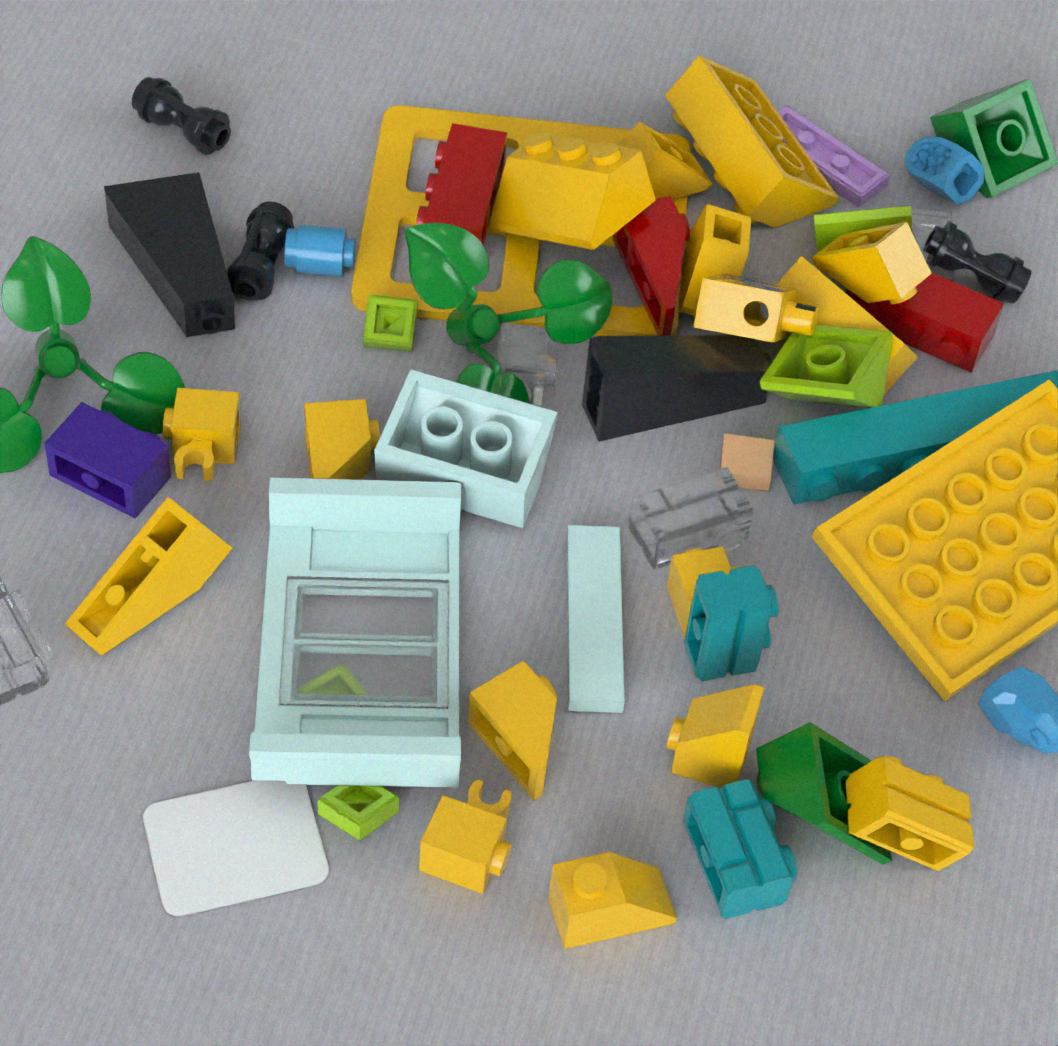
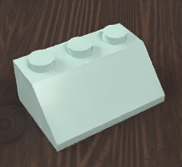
(471, 438)

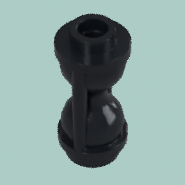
(164, 105)
(253, 270)
(995, 273)

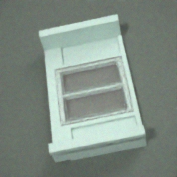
(360, 635)

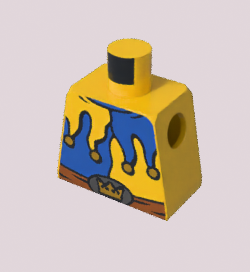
(734, 303)

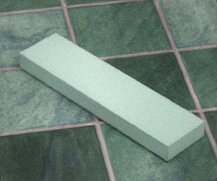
(594, 620)

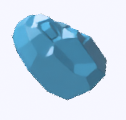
(945, 169)
(1023, 708)

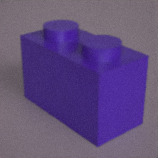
(108, 459)

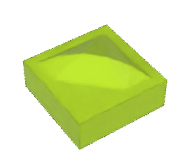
(390, 323)
(358, 808)

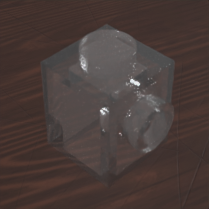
(524, 353)

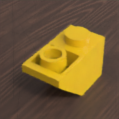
(715, 247)

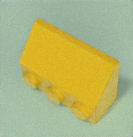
(570, 190)

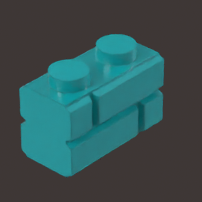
(729, 622)
(739, 848)

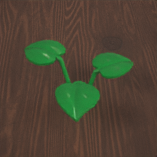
(451, 260)
(51, 290)

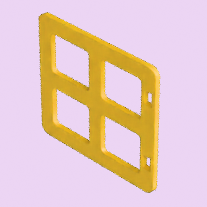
(393, 206)

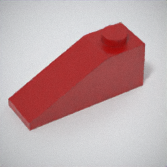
(653, 257)

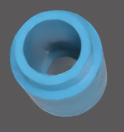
(319, 250)

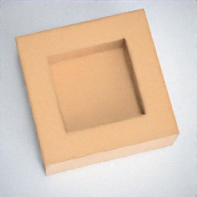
(748, 460)

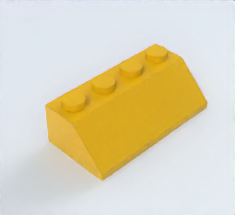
(734, 133)

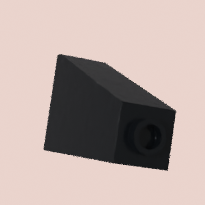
(175, 247)
(669, 380)

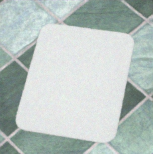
(234, 845)

